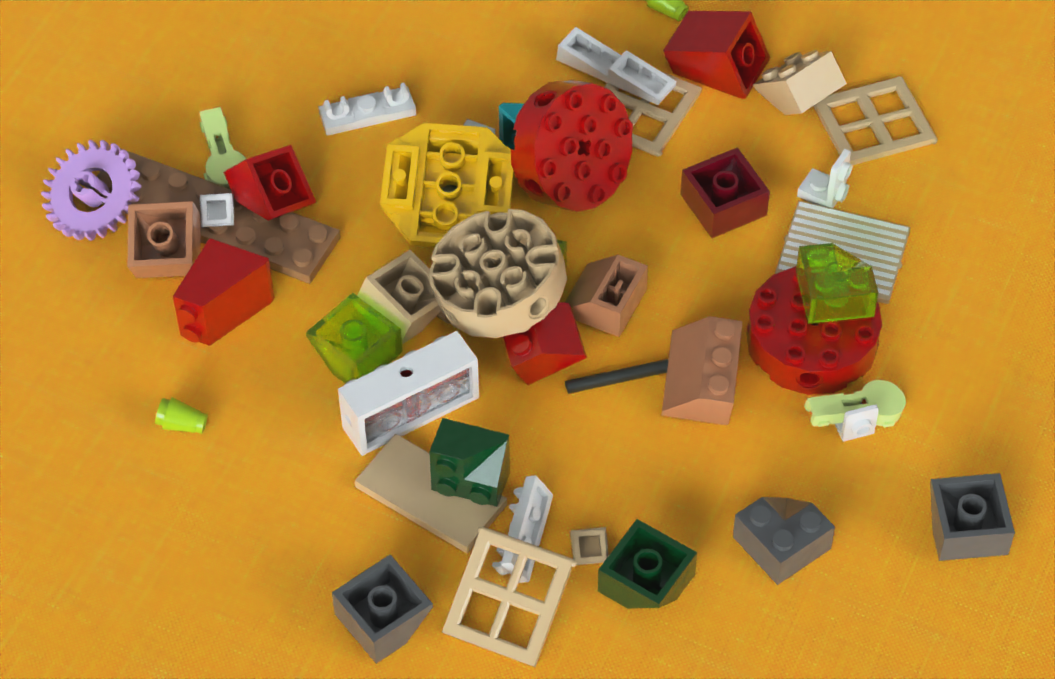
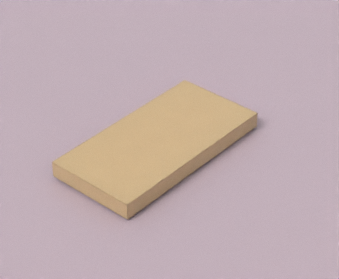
(402, 481)

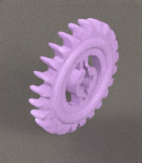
(79, 171)

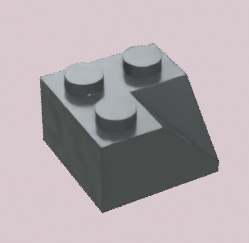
(970, 517)
(783, 534)
(381, 608)

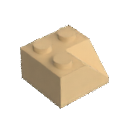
(402, 294)

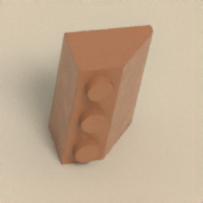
(703, 370)

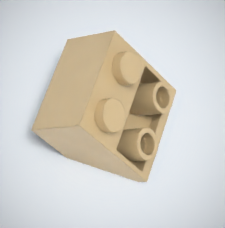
(801, 81)

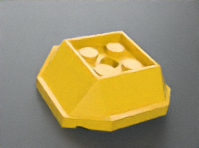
(437, 157)

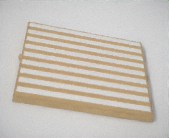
(866, 238)

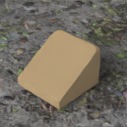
(589, 545)

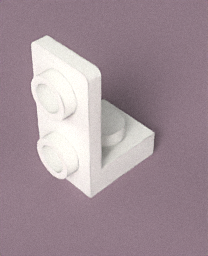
(827, 189)

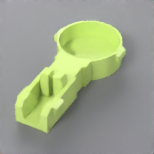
(222, 152)
(832, 408)

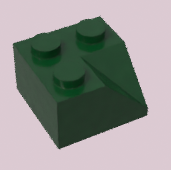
(469, 462)
(646, 569)

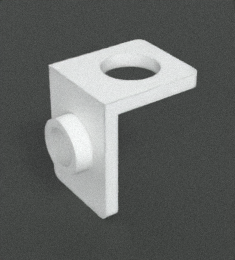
(858, 423)

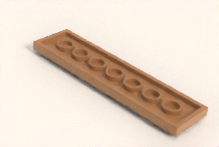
(291, 241)

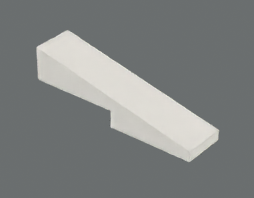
(622, 71)

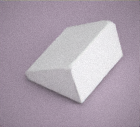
(217, 210)

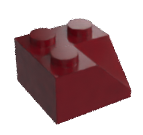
(724, 192)

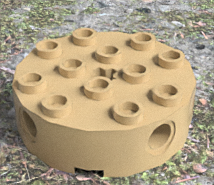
(497, 273)

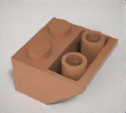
(608, 293)

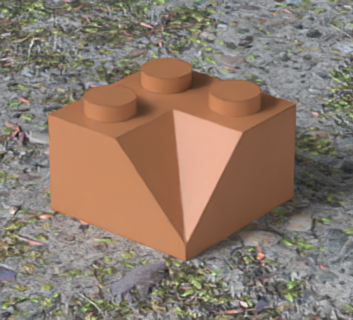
(163, 238)

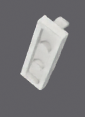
(367, 110)
(527, 523)

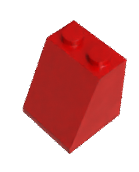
(718, 50)
(221, 292)

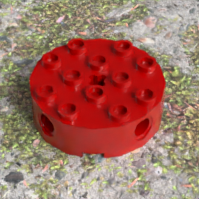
(572, 145)
(805, 355)

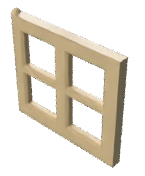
(672, 120)
(875, 121)
(508, 596)

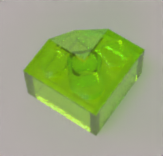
(835, 284)
(355, 339)

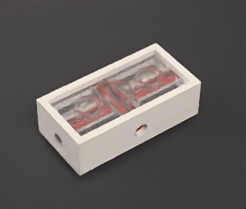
(409, 392)

